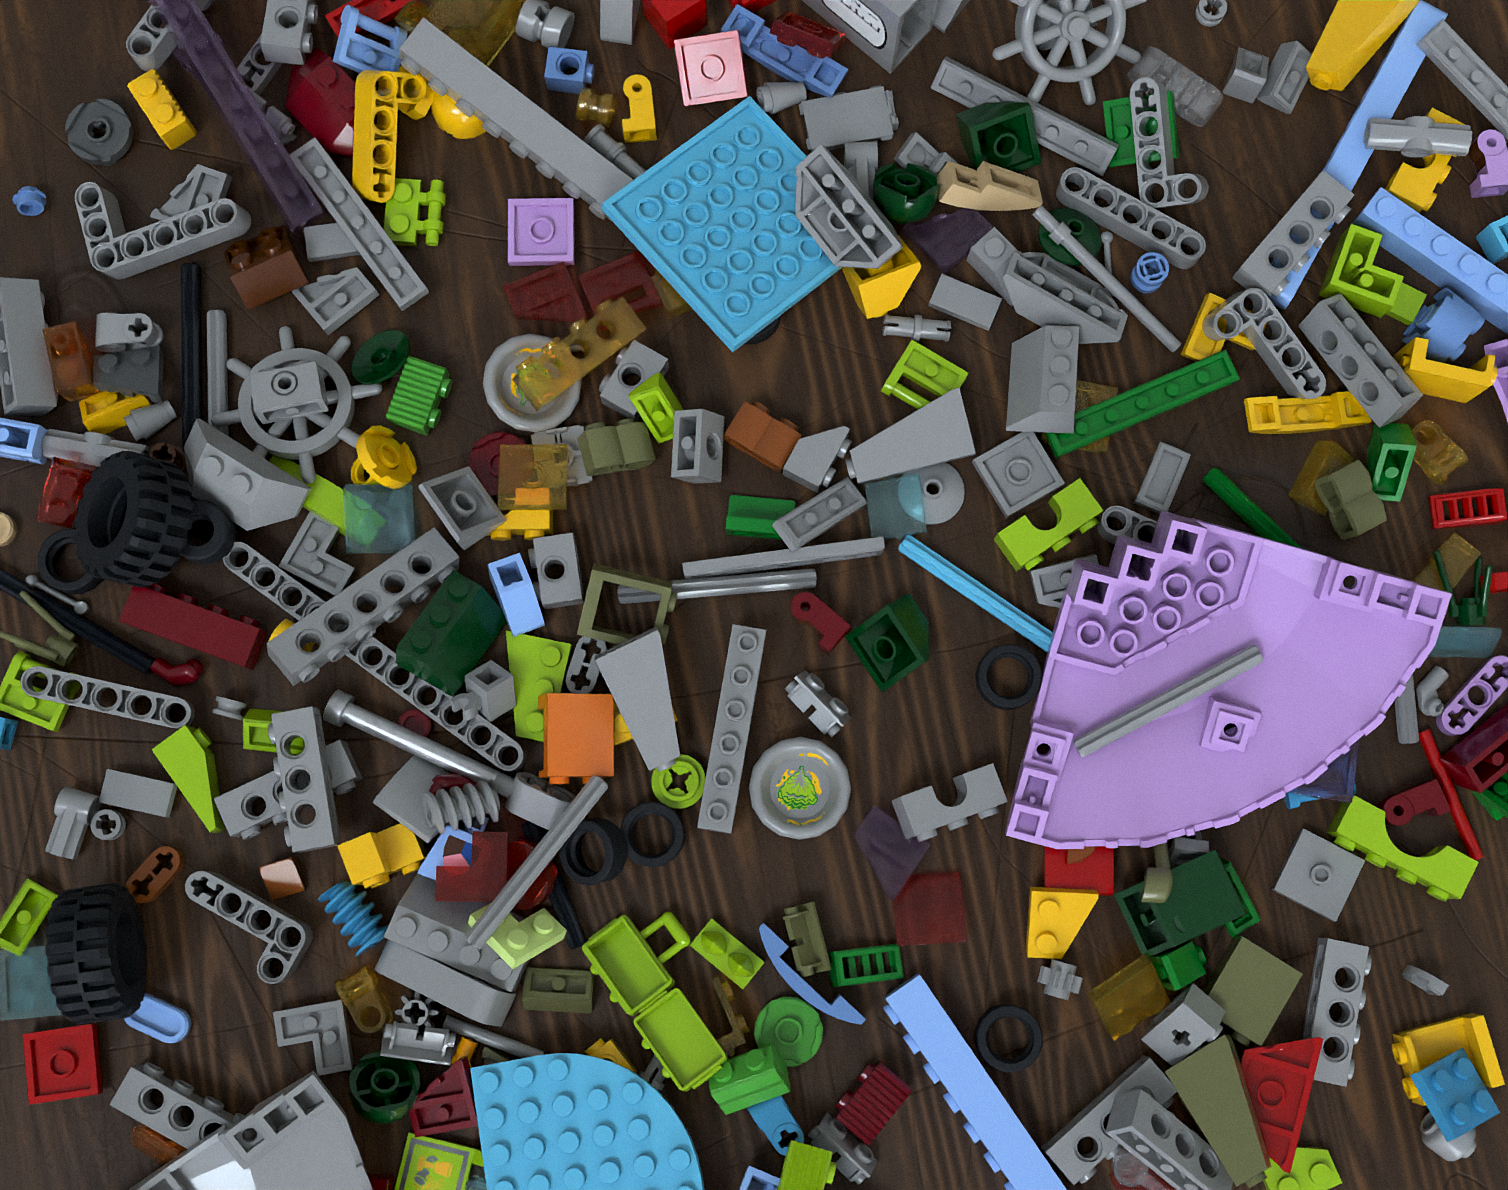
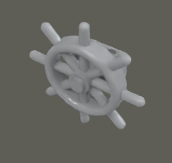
(1065, 22)
(292, 389)

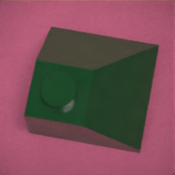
(1000, 135)
(892, 641)

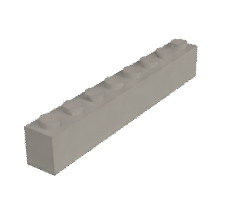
(511, 116)

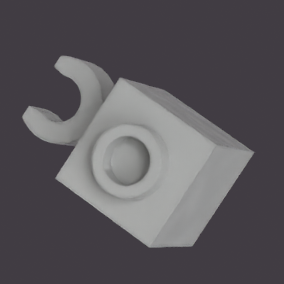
(488, 693)

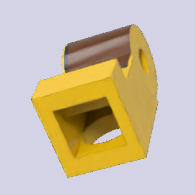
(639, 100)

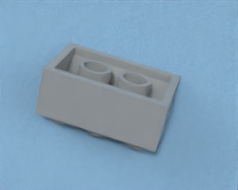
(1043, 381)

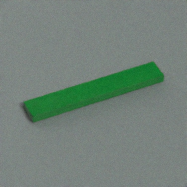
(1145, 402)

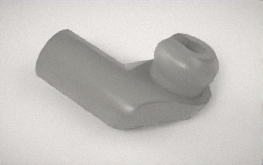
(1427, 692)

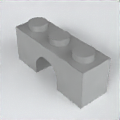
(976, 793)

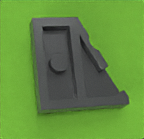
(131, 372)

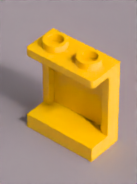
(1445, 379)
(1431, 1042)

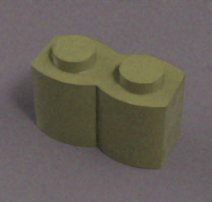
(615, 447)
(1350, 500)

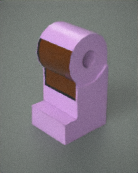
(1491, 164)

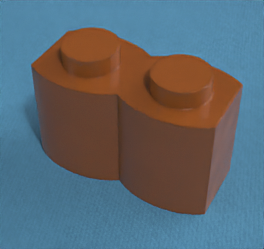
(762, 435)

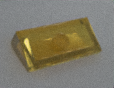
(1322, 459)

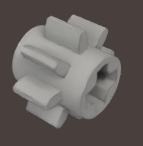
(1060, 979)
(424, 1004)

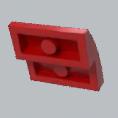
(1092, 873)

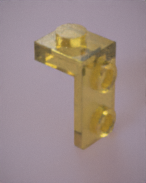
(738, 1023)

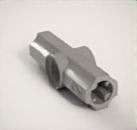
(1417, 136)
(85, 448)

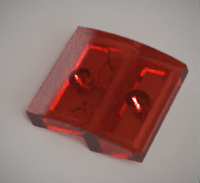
(930, 910)

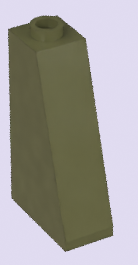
(1221, 1105)

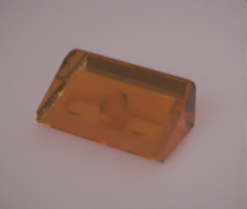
(155, 1144)

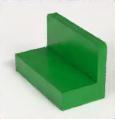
(755, 516)

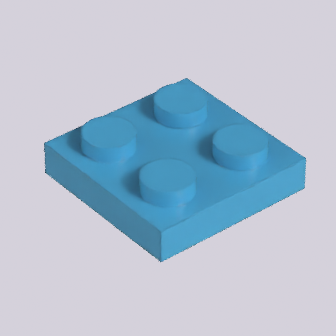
(1455, 1094)

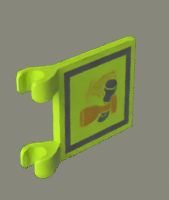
(436, 1164)

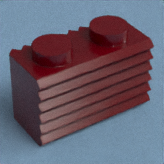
(872, 1101)

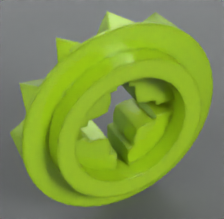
(675, 797)

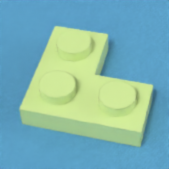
(525, 939)

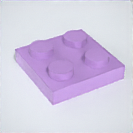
(541, 231)

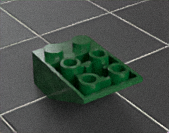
(1198, 903)

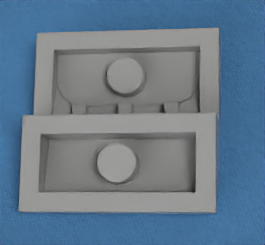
(404, 796)

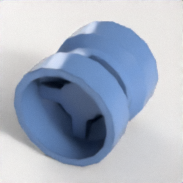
(1144, 278)

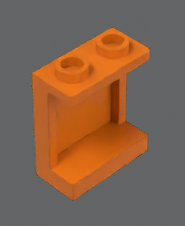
(577, 736)

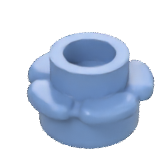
(29, 201)

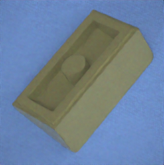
(558, 990)

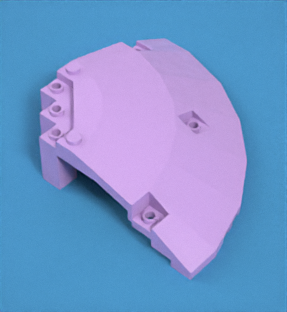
(1173, 611)

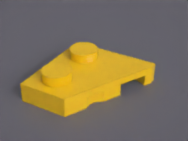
(1055, 919)

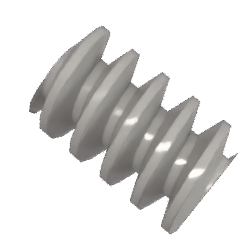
(462, 805)

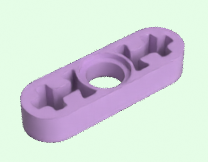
(1467, 720)

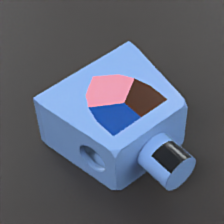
(451, 849)

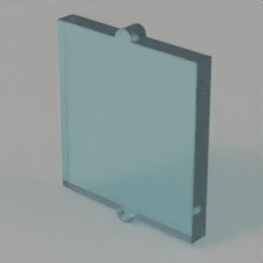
(895, 507)

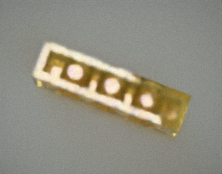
(624, 328)

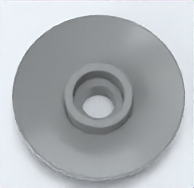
(951, 493)

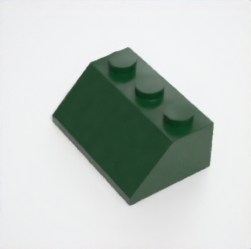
(451, 634)

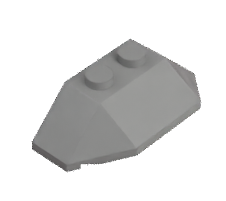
(842, 214)
(1062, 297)
(239, 480)

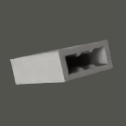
(918, 441)
(641, 690)

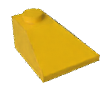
(883, 288)

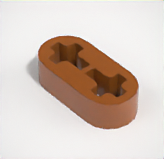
(149, 869)

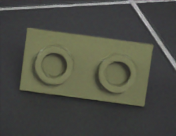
(811, 951)

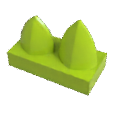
(727, 953)

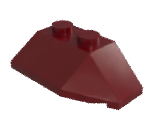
(324, 102)

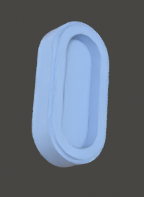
(160, 1020)

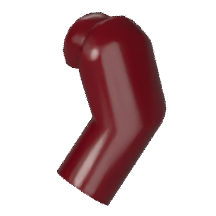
(179, 674)
(446, 781)

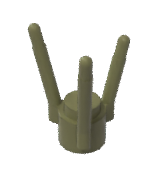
(56, 649)

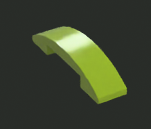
(324, 497)

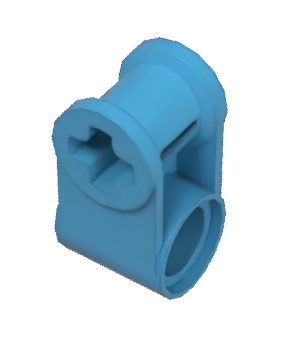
(774, 1117)

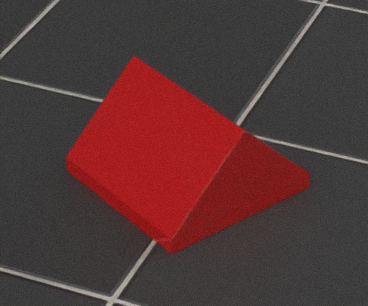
(675, 18)

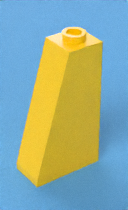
(1352, 38)

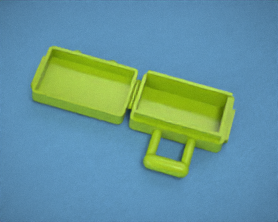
(641, 986)

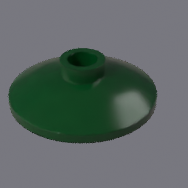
(1085, 232)
(380, 357)

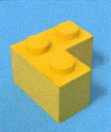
(377, 855)

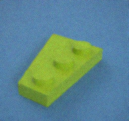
(537, 669)

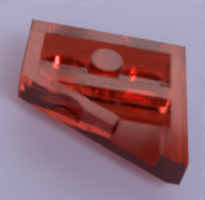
(546, 296)

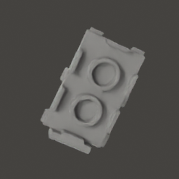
(849, 118)

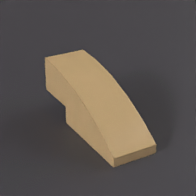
(987, 188)

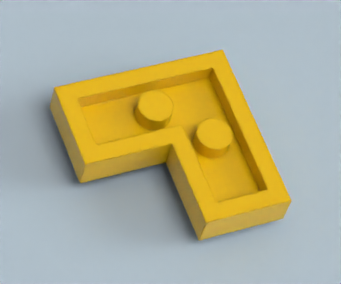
(1198, 344)

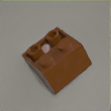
(265, 266)

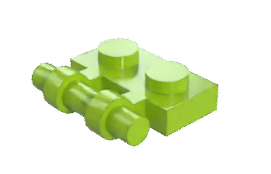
(403, 212)

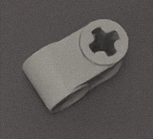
(122, 332)

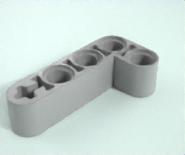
(1160, 142)
(1270, 350)
(247, 919)
(445, 984)

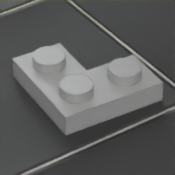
(310, 559)
(323, 1025)

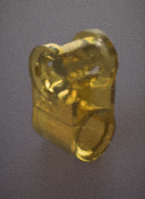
(1438, 450)
(363, 998)

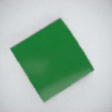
(1120, 130)

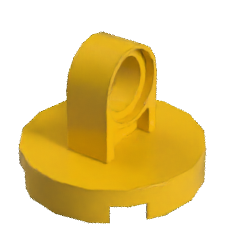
(383, 459)

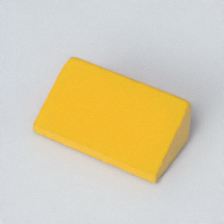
(106, 410)

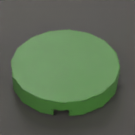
(791, 1028)

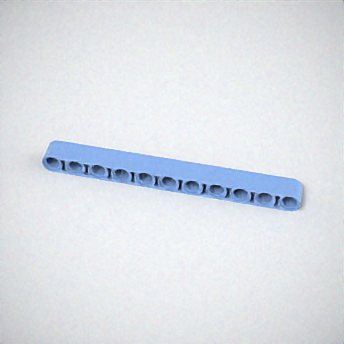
(1378, 102)

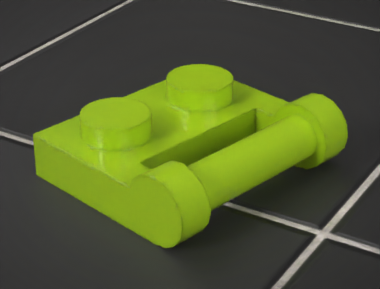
(925, 370)
(32, 709)

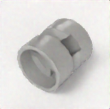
(549, 25)

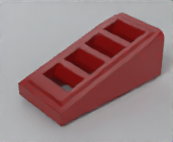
(1496, 507)

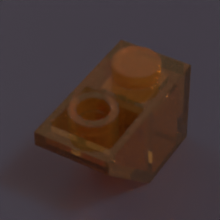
(70, 361)

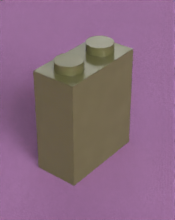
(1250, 989)

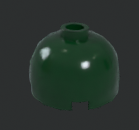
(905, 193)
(383, 1087)

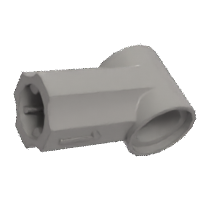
(862, 162)
(74, 815)

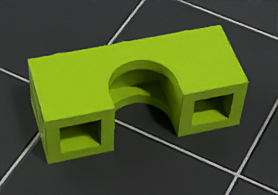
(1074, 511)

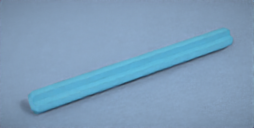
(976, 592)

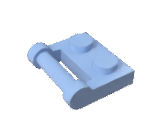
(363, 53)

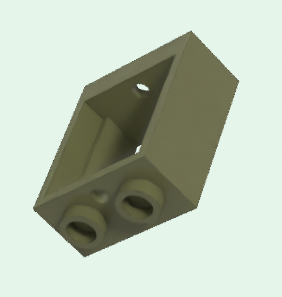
(604, 573)

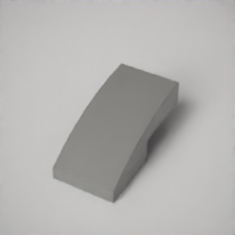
(921, 153)
(138, 793)

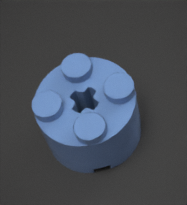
(1445, 326)

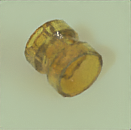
(595, 106)

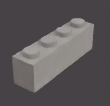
(24, 359)

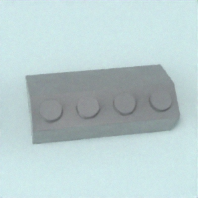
(440, 932)

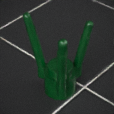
(1471, 610)

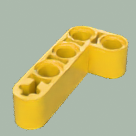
(380, 184)

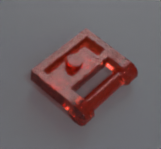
(617, 280)

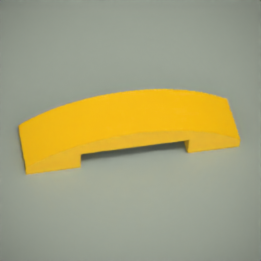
(1297, 415)

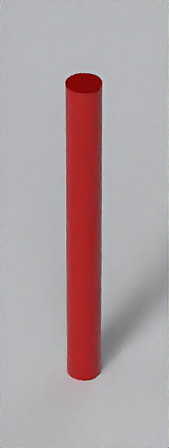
(1446, 784)

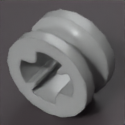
(1208, 19)
(229, 708)
(103, 833)

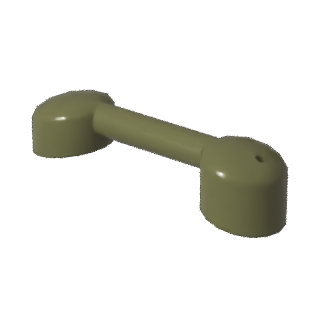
(1158, 880)

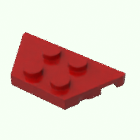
(1279, 1087)

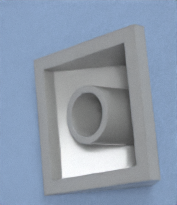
(463, 506)

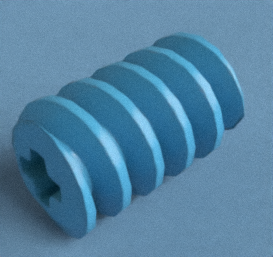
(355, 915)

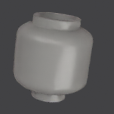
(1451, 1150)

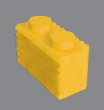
(162, 109)

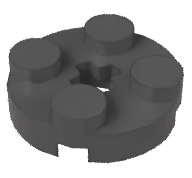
(105, 149)

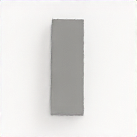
(819, 514)

